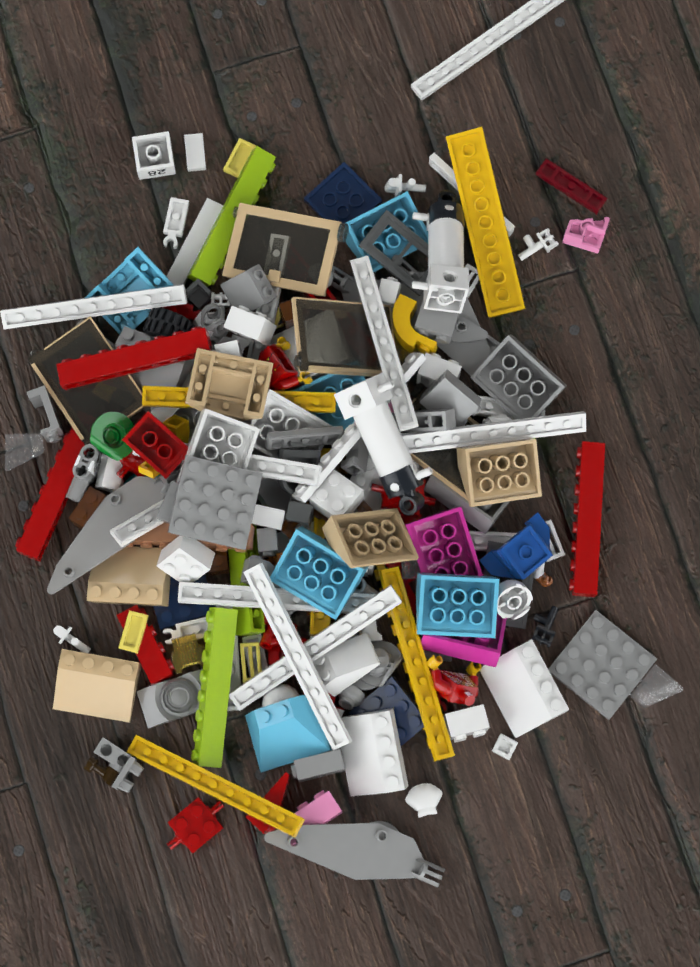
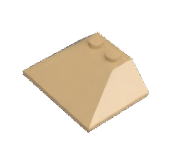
(229, 385)

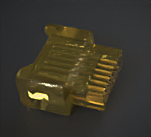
(186, 652)

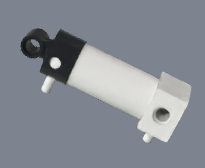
(446, 278)
(383, 440)

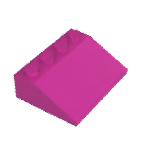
(444, 544)
(473, 649)

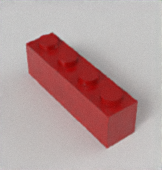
(150, 651)

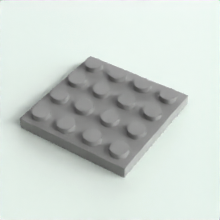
(215, 502)
(602, 664)

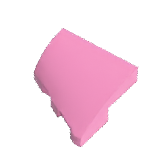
(586, 233)

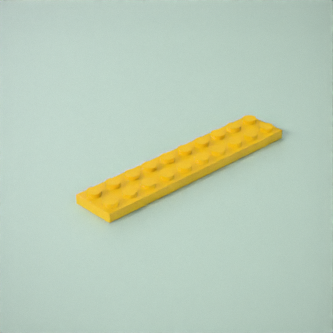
(485, 222)

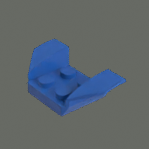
(522, 552)

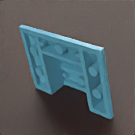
(133, 274)
(285, 733)

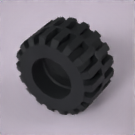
(166, 322)

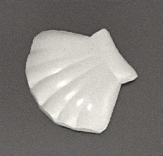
(424, 798)

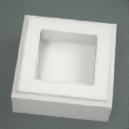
(504, 746)

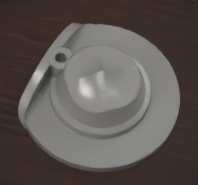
(389, 659)

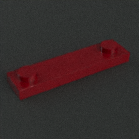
(571, 186)

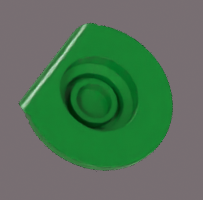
(108, 434)

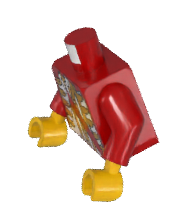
(283, 371)
(455, 686)

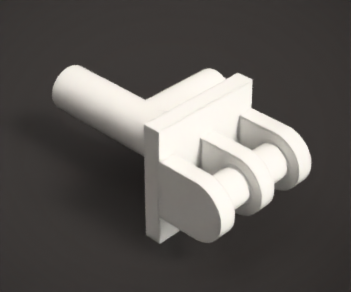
(396, 186)
(534, 247)
(220, 297)
(64, 635)

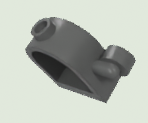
(309, 456)

